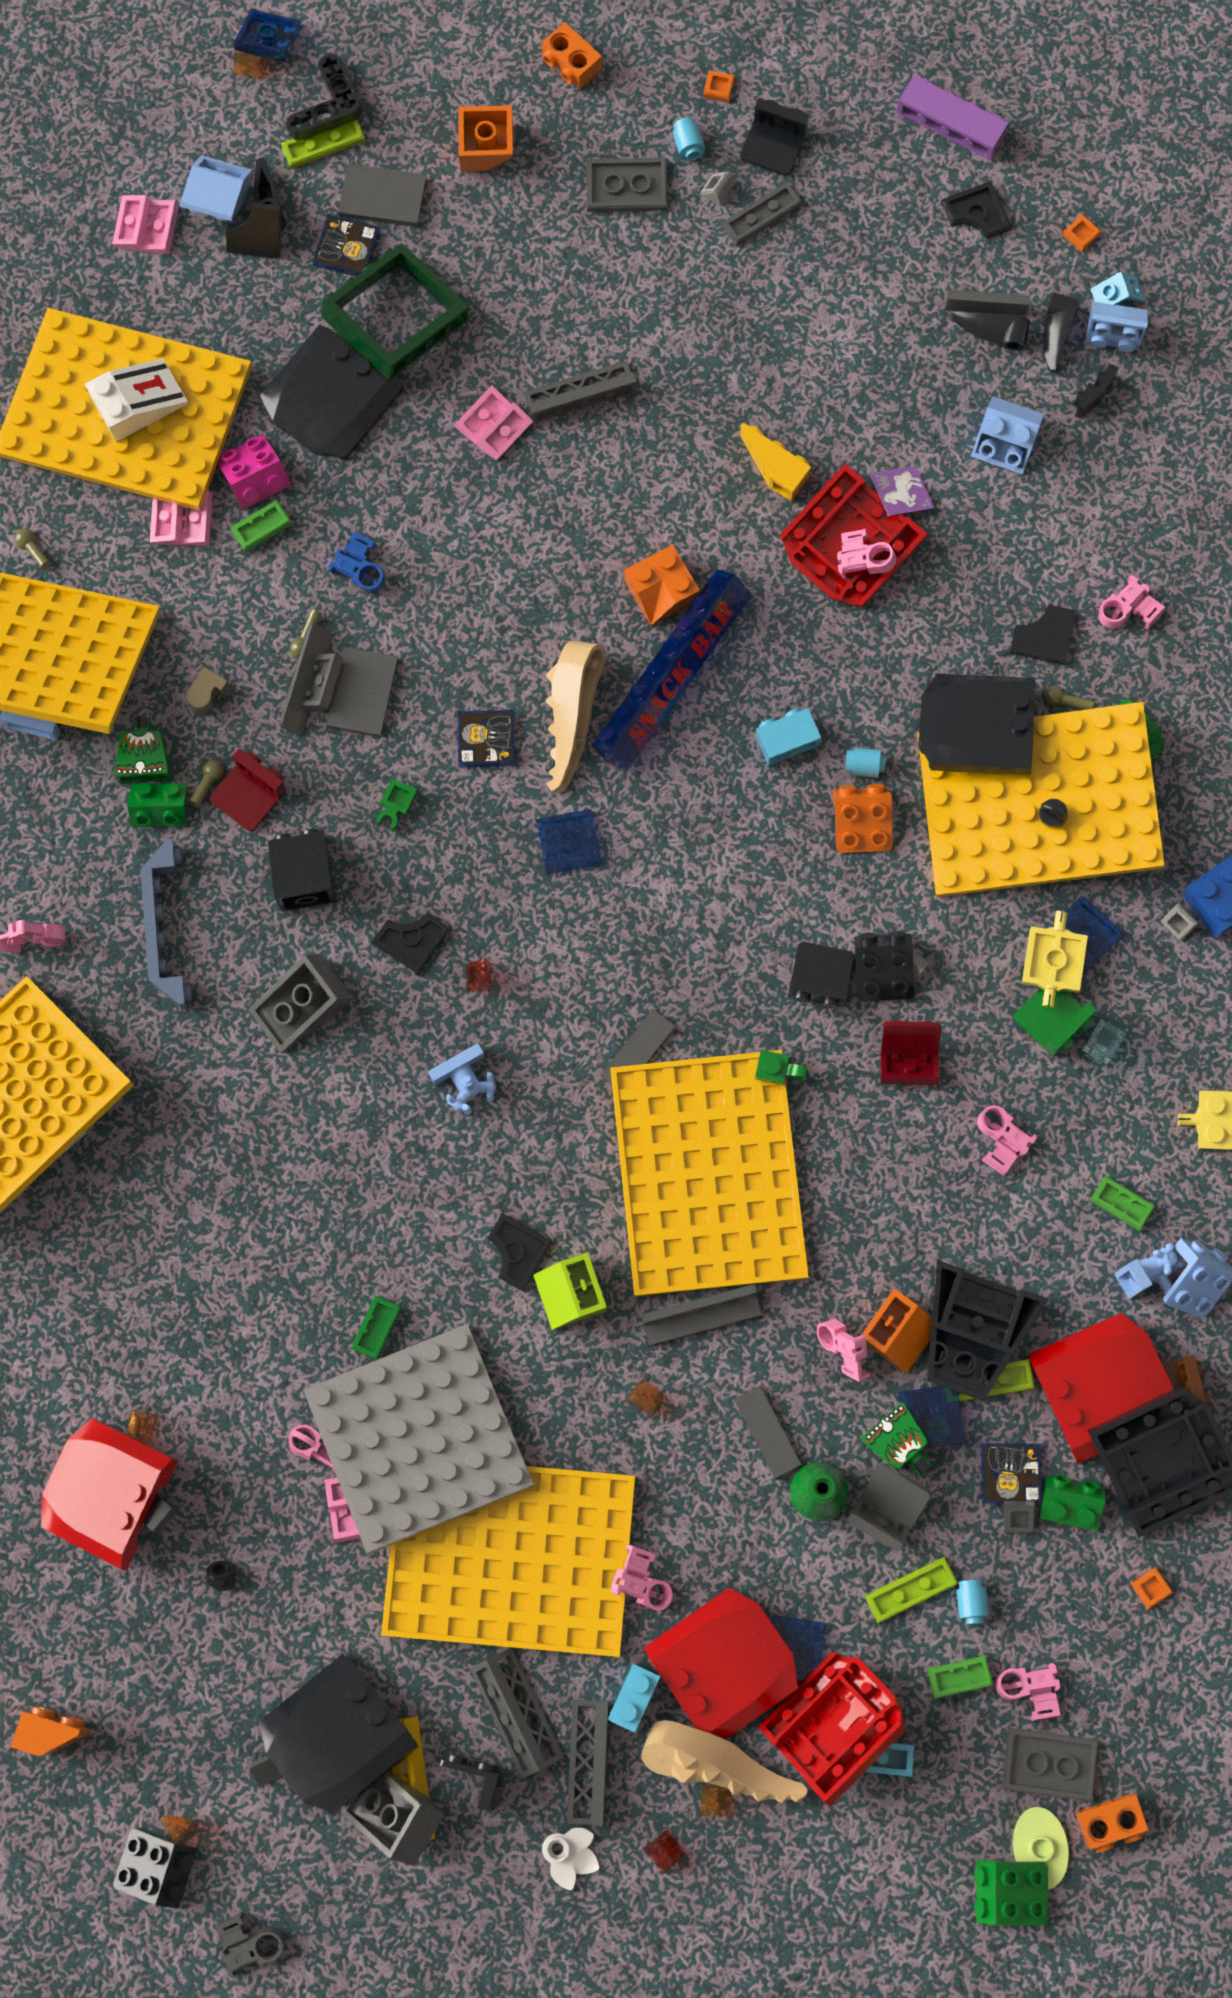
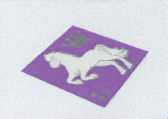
(901, 490)

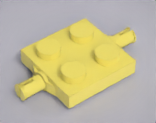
(1054, 959)
(1212, 1120)

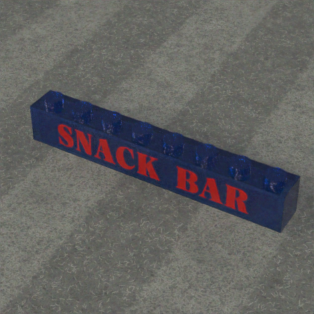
(672, 670)

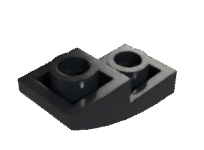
(1095, 392)

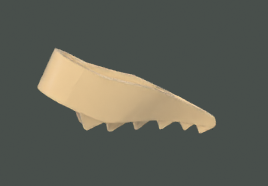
(572, 698)
(703, 1757)

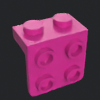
(253, 471)

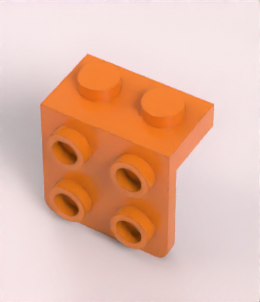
(863, 818)

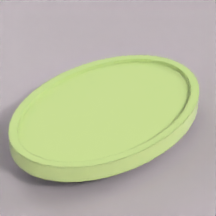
(1041, 1838)

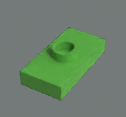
(261, 526)
(1122, 1203)
(959, 1677)

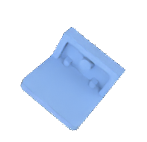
(1201, 1281)

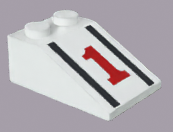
(135, 396)

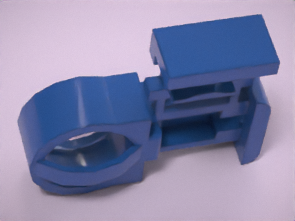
(356, 559)

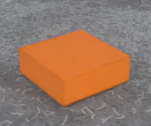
(719, 86)
(1082, 233)
(1151, 1588)

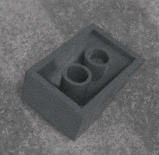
(300, 1002)
(395, 1818)

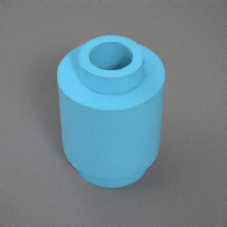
(688, 138)
(865, 762)
(972, 1602)

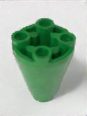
(812, 1503)

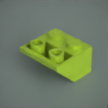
(570, 1291)

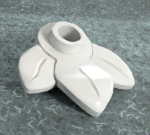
(574, 1858)

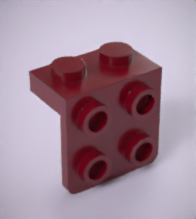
(248, 791)
(910, 1053)

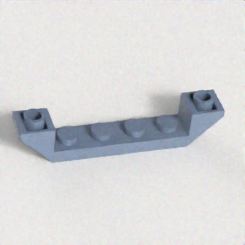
(163, 861)

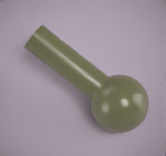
(26, 540)
(296, 645)
(1055, 697)
(212, 772)

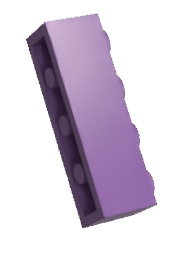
(952, 117)

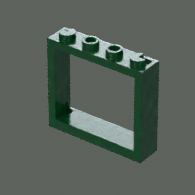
(394, 363)

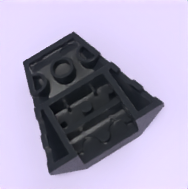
(975, 1329)

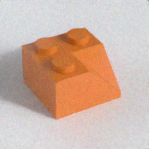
(485, 136)
(661, 585)

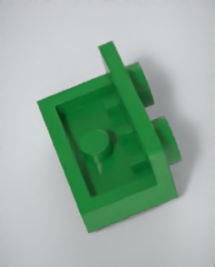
(158, 805)
(1072, 1502)

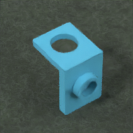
(1118, 289)

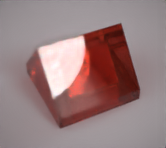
(479, 975)
(664, 1851)

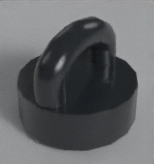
(1053, 813)
(221, 1575)

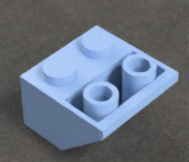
(216, 188)
(1116, 326)
(1007, 435)

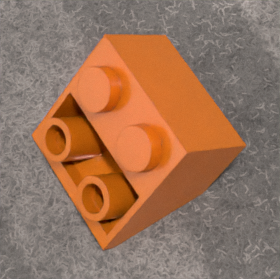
(899, 1331)
(45, 1734)

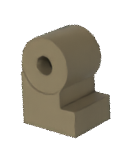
(205, 689)

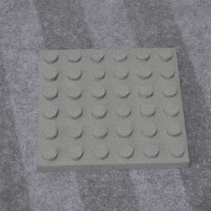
(417, 1439)

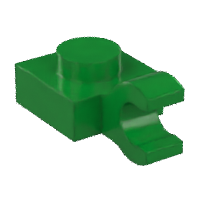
(774, 1068)

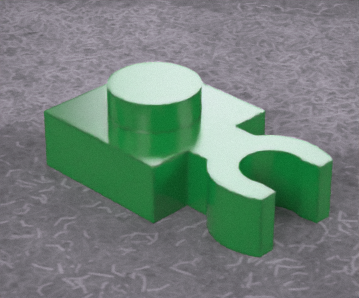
(397, 800)

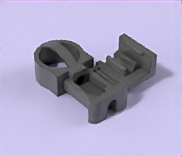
(241, 1947)

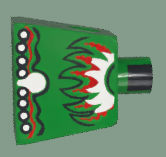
(142, 755)
(899, 1440)

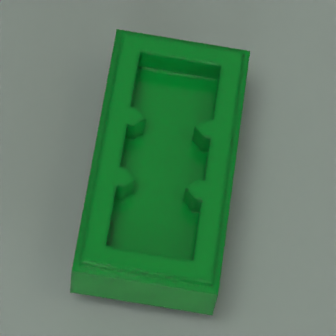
(376, 1327)

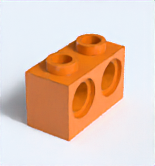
(576, 52)
(1109, 1814)

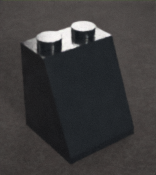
(301, 870)

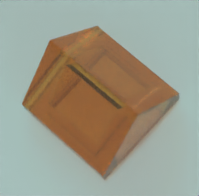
(248, 64)
(646, 1397)
(141, 1426)
(715, 1800)
(177, 1826)

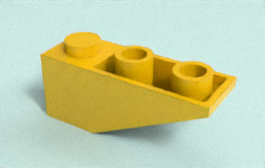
(778, 467)

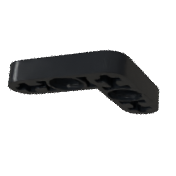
(335, 107)

